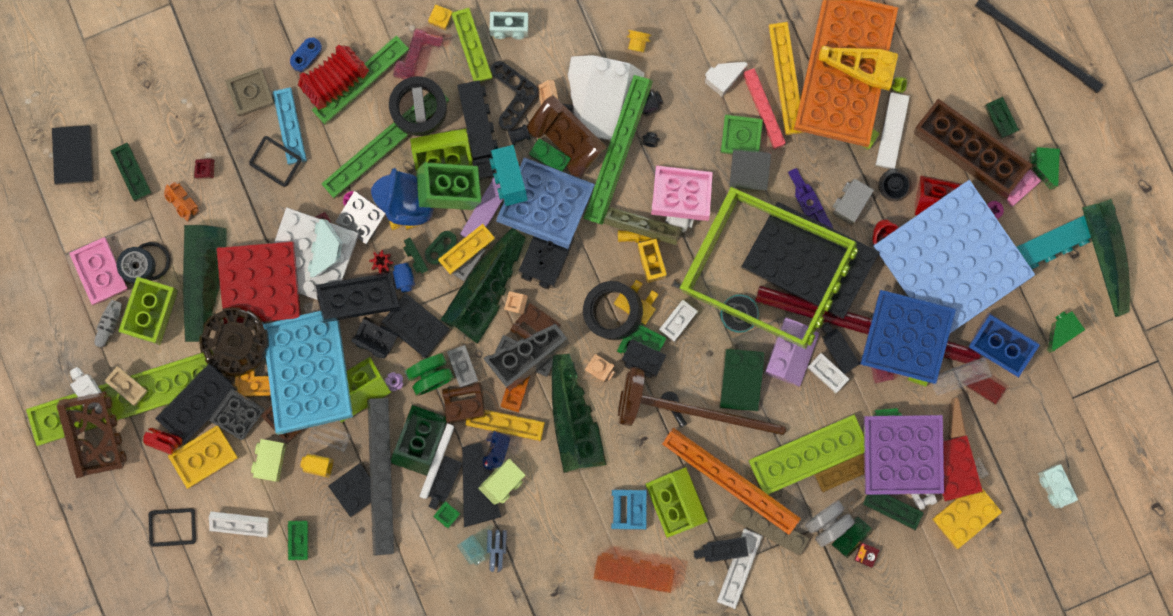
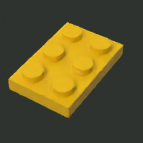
(203, 457)
(966, 517)

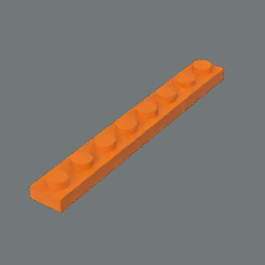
(731, 481)

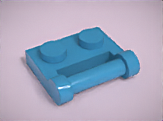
(635, 509)

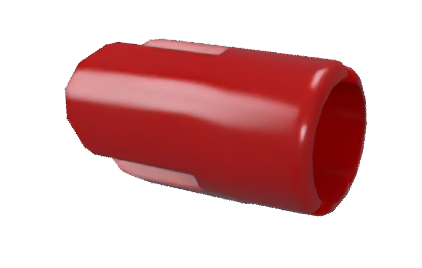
(162, 441)

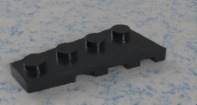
(476, 505)

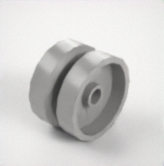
(828, 521)

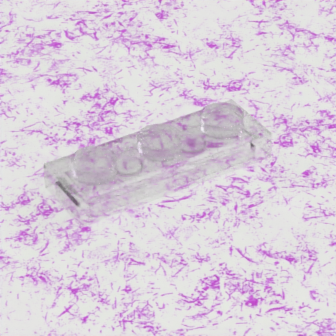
(962, 376)

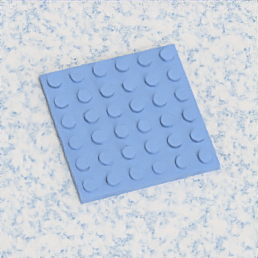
(955, 255)

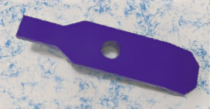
(805, 192)

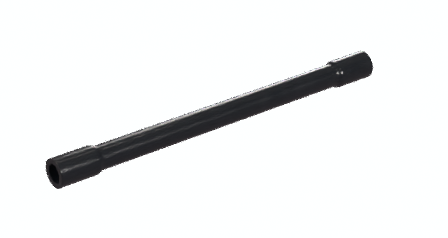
(1087, 79)

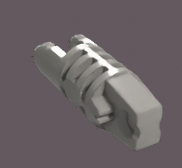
(108, 323)

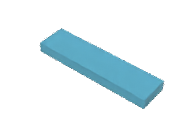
(289, 124)

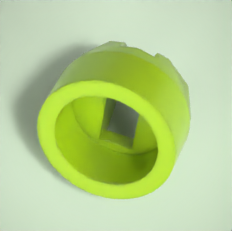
(899, 84)

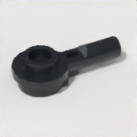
(678, 416)

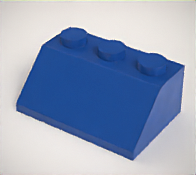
(1003, 344)

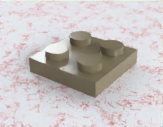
(249, 92)

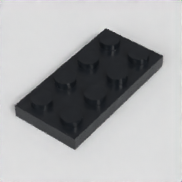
(356, 297)
(195, 403)

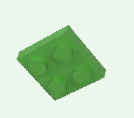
(741, 134)

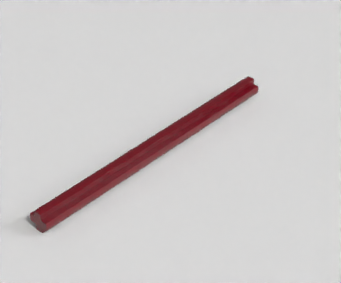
(851, 321)

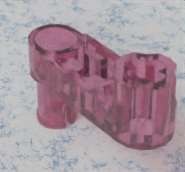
(420, 37)

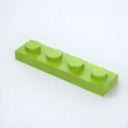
(471, 45)

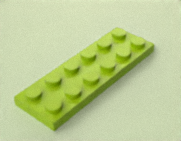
(808, 455)

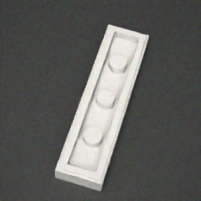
(892, 131)
(437, 461)
(739, 571)

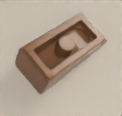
(956, 423)

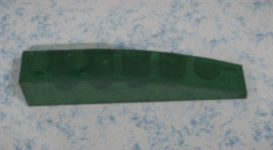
(1110, 252)
(200, 276)
(481, 292)
(575, 431)

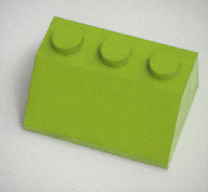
(442, 148)
(148, 311)
(365, 383)
(676, 502)

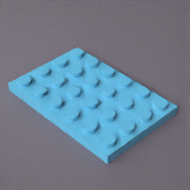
(306, 373)

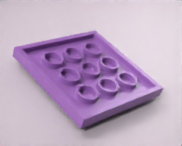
(903, 454)

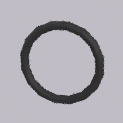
(167, 258)

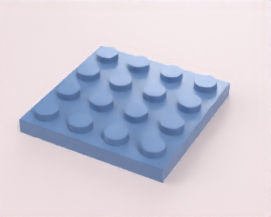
(553, 204)

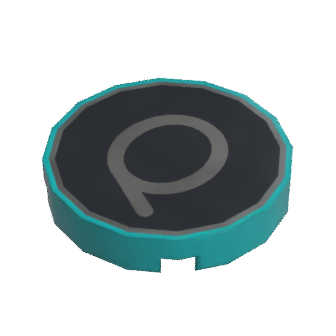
(743, 304)

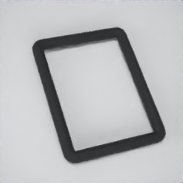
(284, 149)
(168, 512)

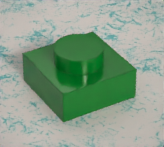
(446, 515)

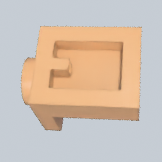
(600, 368)

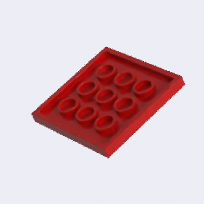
(260, 280)

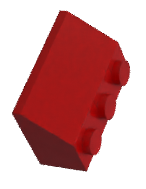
(930, 191)

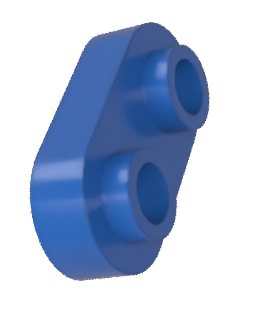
(308, 55)

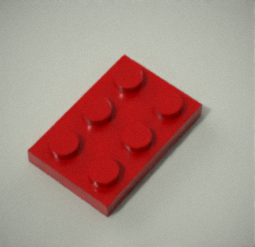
(959, 470)

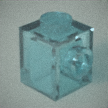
(472, 550)

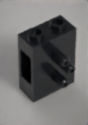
(544, 262)

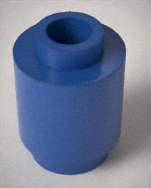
(403, 277)

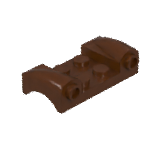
(568, 134)

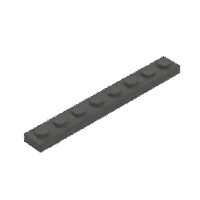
(380, 476)

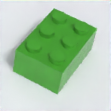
(448, 186)

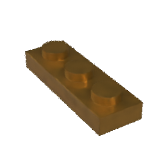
(840, 473)

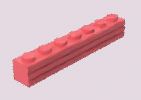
(764, 108)

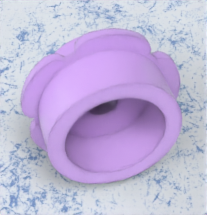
(393, 376)

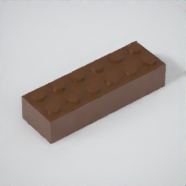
(972, 149)

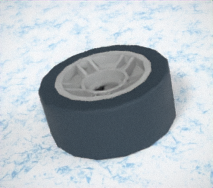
(130, 257)

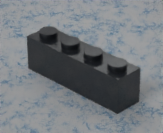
(476, 119)

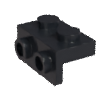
(375, 338)
(643, 357)

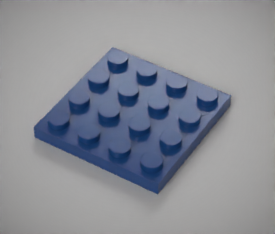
(907, 336)

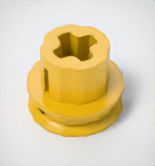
(638, 40)

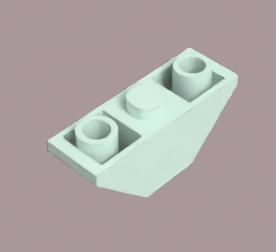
(325, 249)

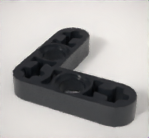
(520, 96)

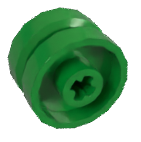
(428, 373)

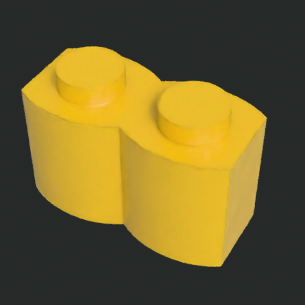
(317, 465)

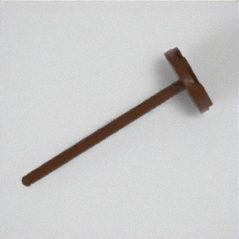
(632, 398)

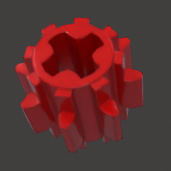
(387, 262)

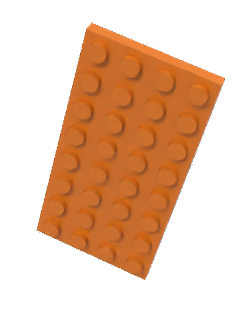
(831, 100)

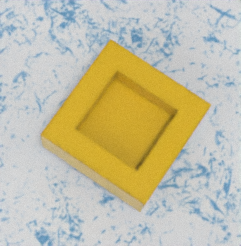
(440, 17)

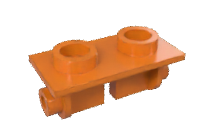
(175, 194)

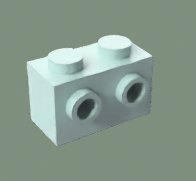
(509, 25)
(1057, 486)

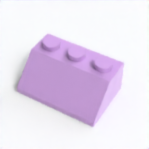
(788, 360)

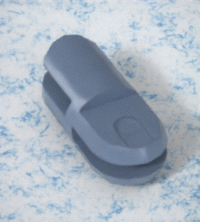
(496, 550)

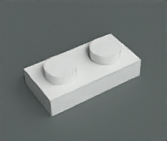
(678, 320)
(828, 373)

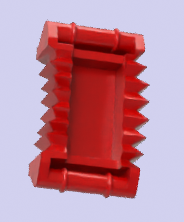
(332, 77)

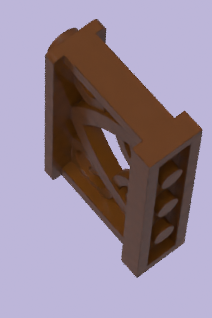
(80, 458)

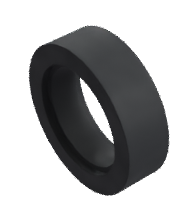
(422, 128)
(590, 306)

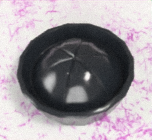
(894, 185)

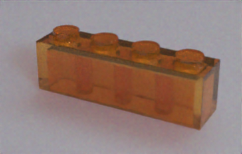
(634, 574)

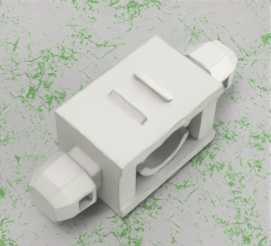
(85, 386)

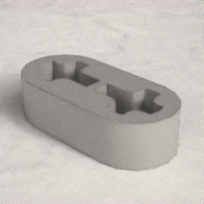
(419, 105)

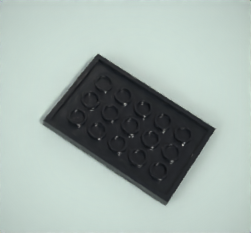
(807, 262)

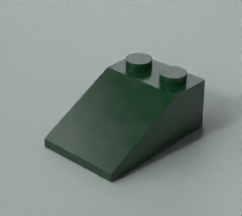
(741, 379)
(419, 440)

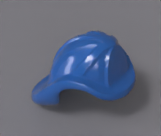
(398, 198)

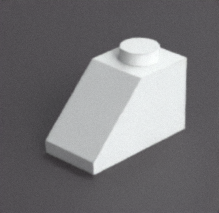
(724, 76)

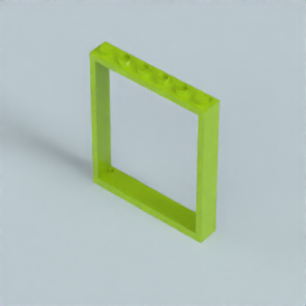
(712, 237)

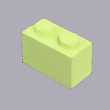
(269, 460)
(502, 482)

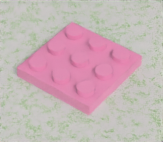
(682, 193)

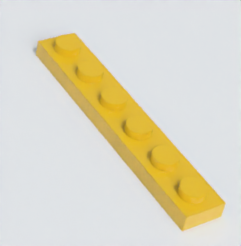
(785, 75)

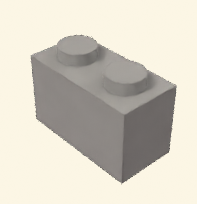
(852, 202)

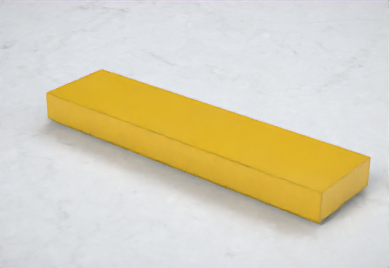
(509, 425)

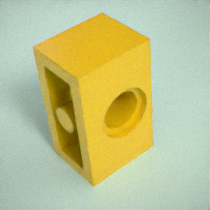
(651, 260)

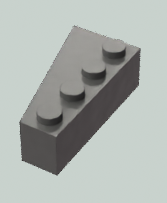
(526, 356)

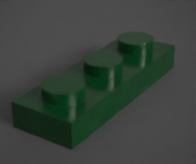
(131, 172)
(894, 509)

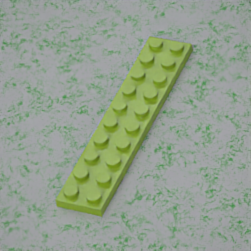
(161, 383)

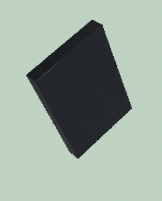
(72, 155)
(416, 326)

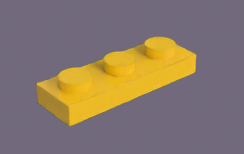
(466, 249)

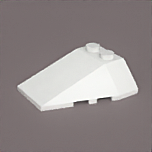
(599, 91)

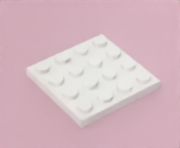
(301, 229)

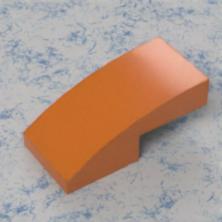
(513, 399)

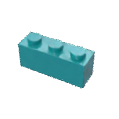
(508, 175)

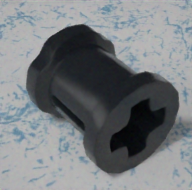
(518, 134)

